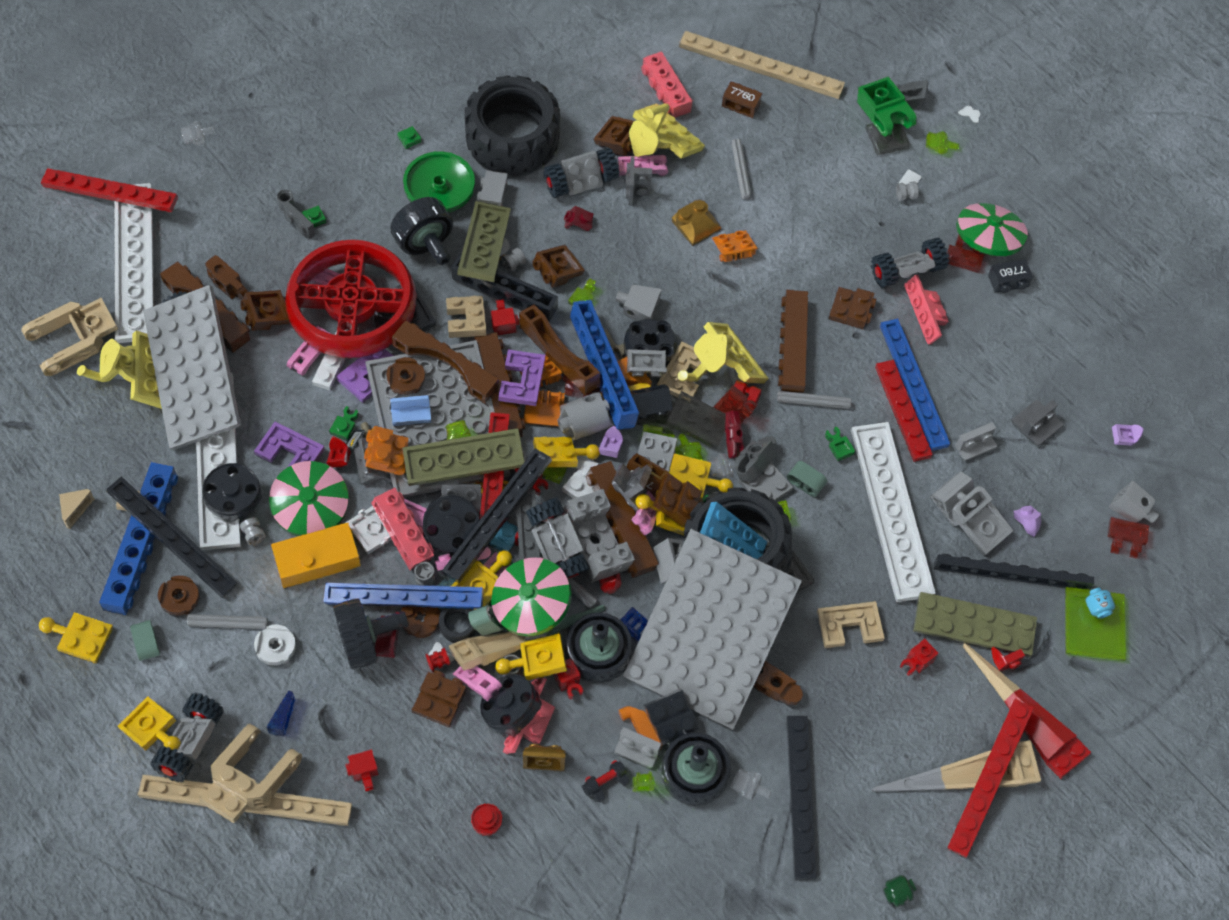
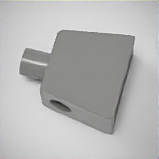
(640, 302)
(1134, 503)

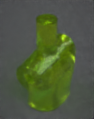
(939, 142)
(457, 430)
(688, 449)

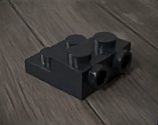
(671, 717)

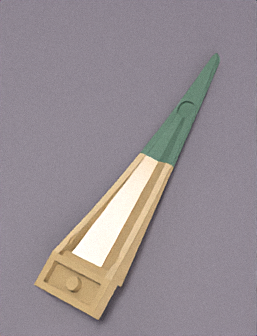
(489, 648)

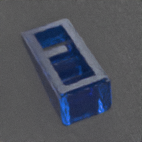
(638, 618)
(280, 720)

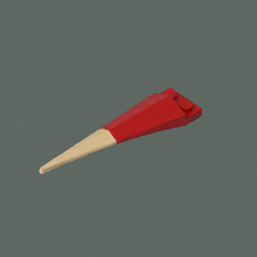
(1051, 738)

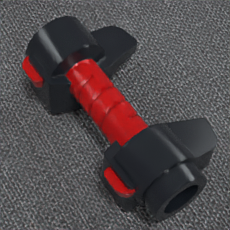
(593, 785)

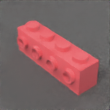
(666, 84)
(402, 528)

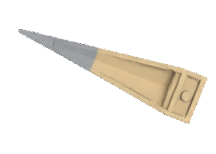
(965, 773)

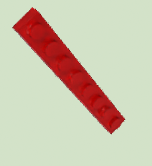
(109, 190)
(990, 778)

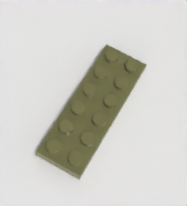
(484, 241)
(463, 457)
(974, 623)

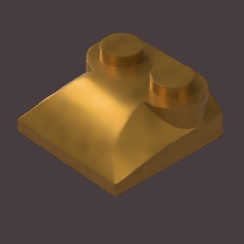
(695, 222)
(544, 757)

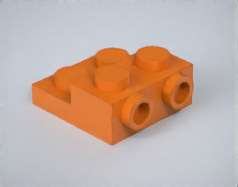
(385, 450)

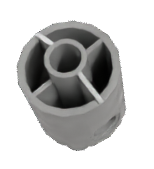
(584, 416)

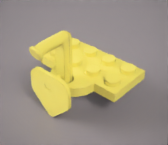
(660, 130)
(723, 347)
(133, 364)

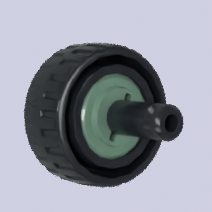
(423, 228)
(359, 632)
(599, 647)
(695, 769)

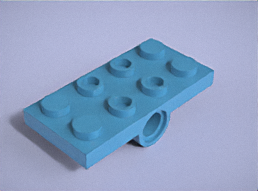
(731, 531)

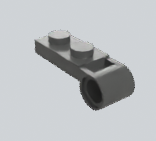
(292, 215)

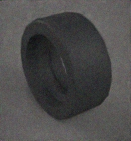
(454, 636)

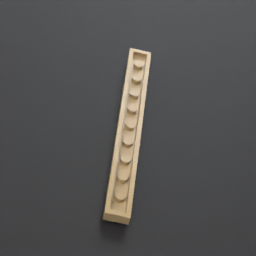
(762, 64)
(279, 805)

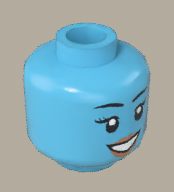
(1100, 603)

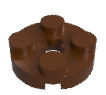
(409, 385)
(178, 606)
(425, 628)

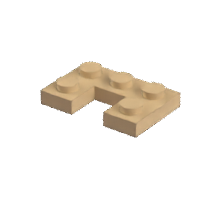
(475, 318)
(682, 360)
(863, 614)

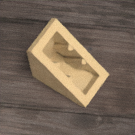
(74, 505)

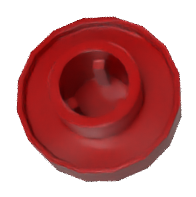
(486, 819)

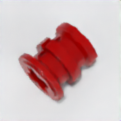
(437, 659)

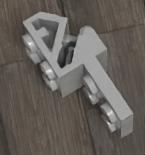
(972, 511)

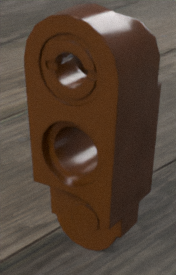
(225, 278)
(788, 691)

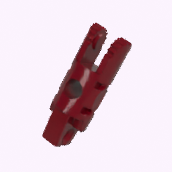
(734, 434)

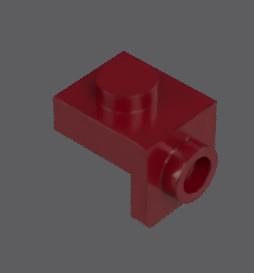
(579, 218)

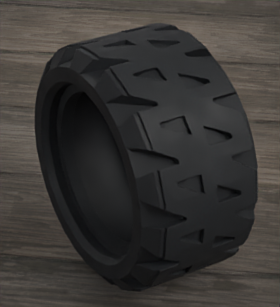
(512, 96)
(756, 511)

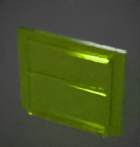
(1093, 636)

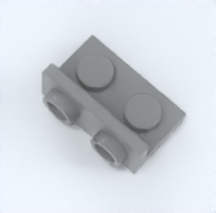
(976, 442)
(637, 748)

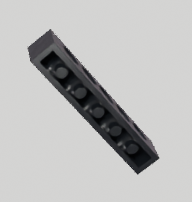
(511, 290)

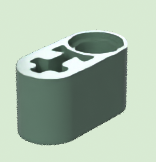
(807, 478)
(485, 621)
(145, 640)

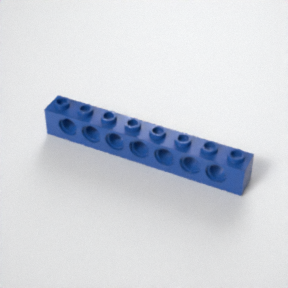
(600, 354)
(121, 603)

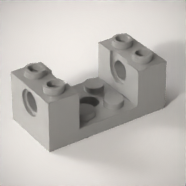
(590, 520)

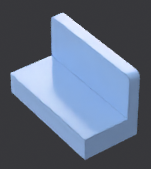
(410, 410)

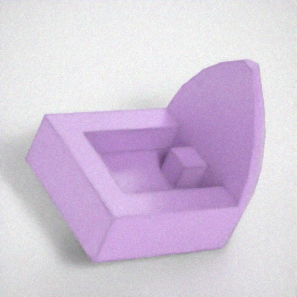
(1127, 434)
(611, 443)
(1029, 518)

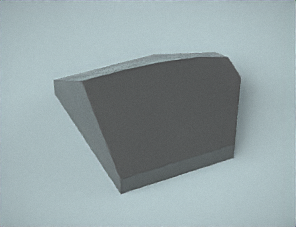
(914, 92)

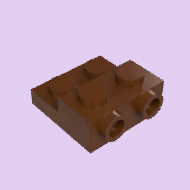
(615, 135)
(557, 265)
(852, 307)
(264, 309)
(677, 499)
(439, 698)

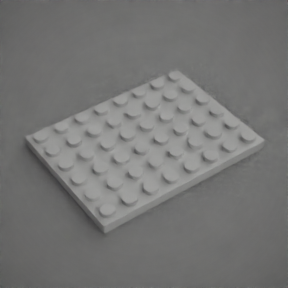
(448, 404)
(712, 628)

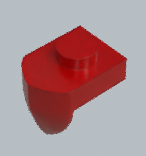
(338, 454)
(611, 584)
(1009, 661)

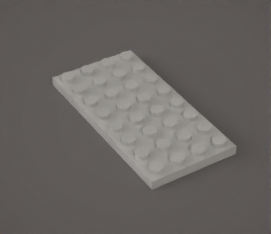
(191, 368)

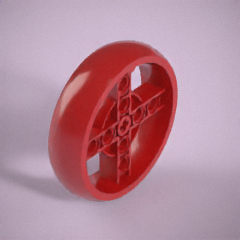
(350, 298)

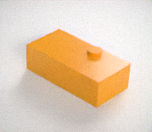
(315, 555)

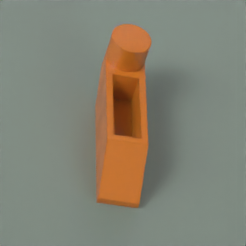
(640, 721)

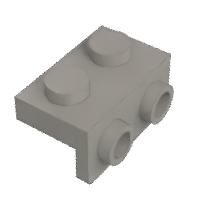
(646, 362)

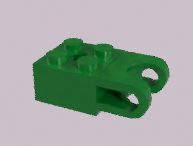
(885, 105)

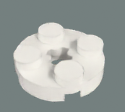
(282, 653)

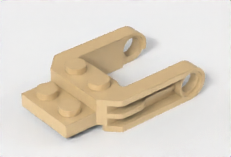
(90, 324)
(233, 790)

